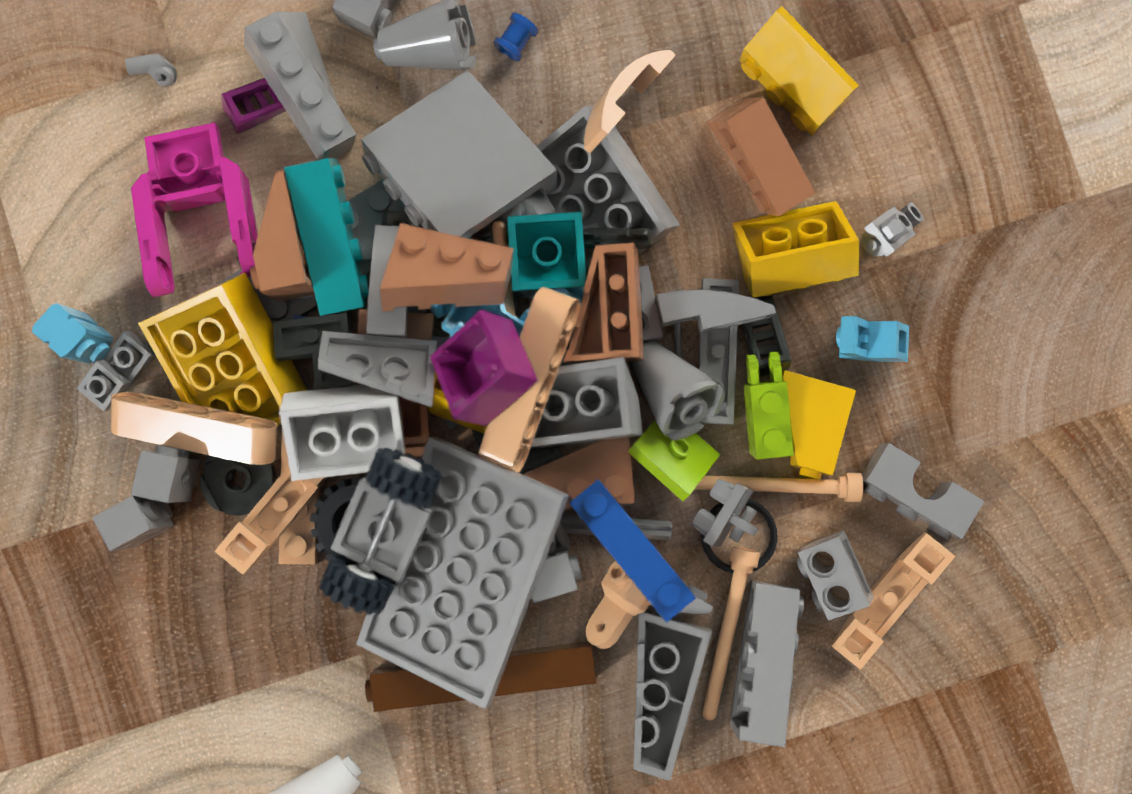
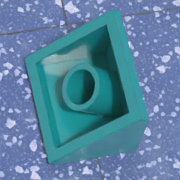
(547, 251)

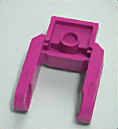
(184, 174)

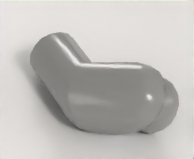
(154, 65)

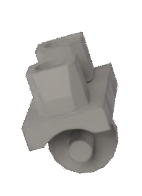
(891, 230)
(718, 527)

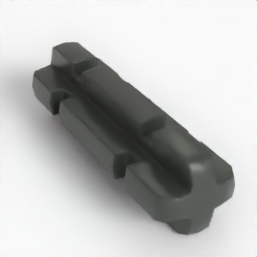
(640, 237)

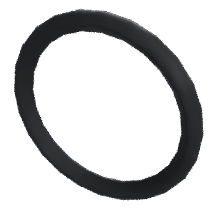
(772, 543)

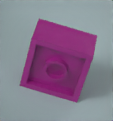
(483, 368)

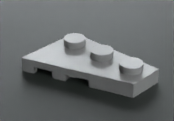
(381, 362)

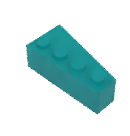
(328, 235)

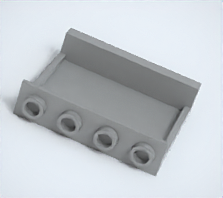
(457, 159)

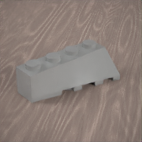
(294, 69)

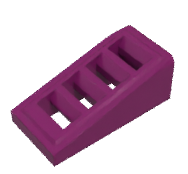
(242, 95)

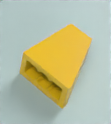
(817, 422)

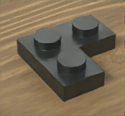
(302, 340)

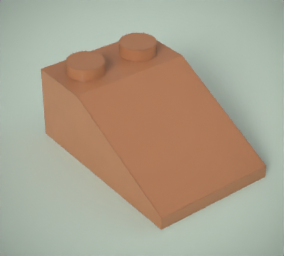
(279, 251)

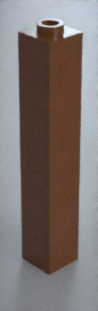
(525, 672)

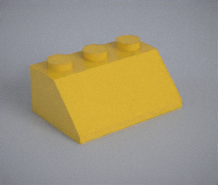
(797, 72)
(796, 249)

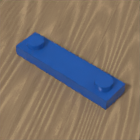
(632, 550)

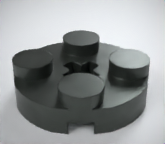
(234, 500)

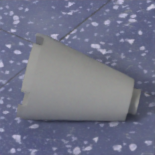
(429, 39)
(676, 391)

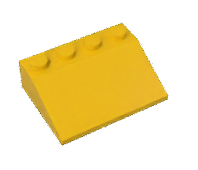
(223, 351)

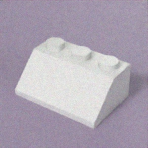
(339, 429)

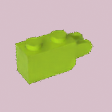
(767, 410)

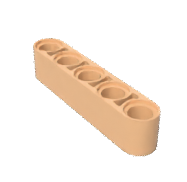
(545, 343)
(194, 428)

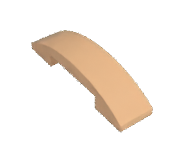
(605, 111)
(267, 521)
(892, 595)

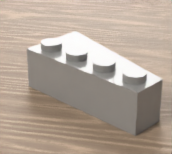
(766, 664)
(667, 678)

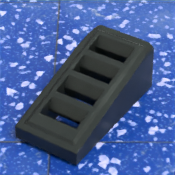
(775, 333)

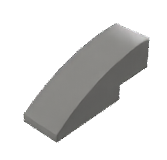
(710, 309)
(389, 322)

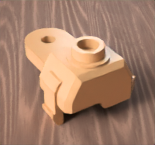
(616, 609)

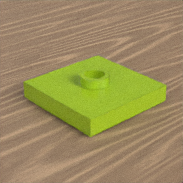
(674, 462)

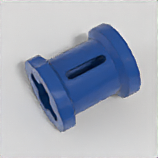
(515, 36)

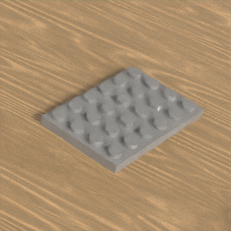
(469, 575)

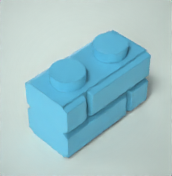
(73, 334)

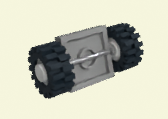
(380, 531)

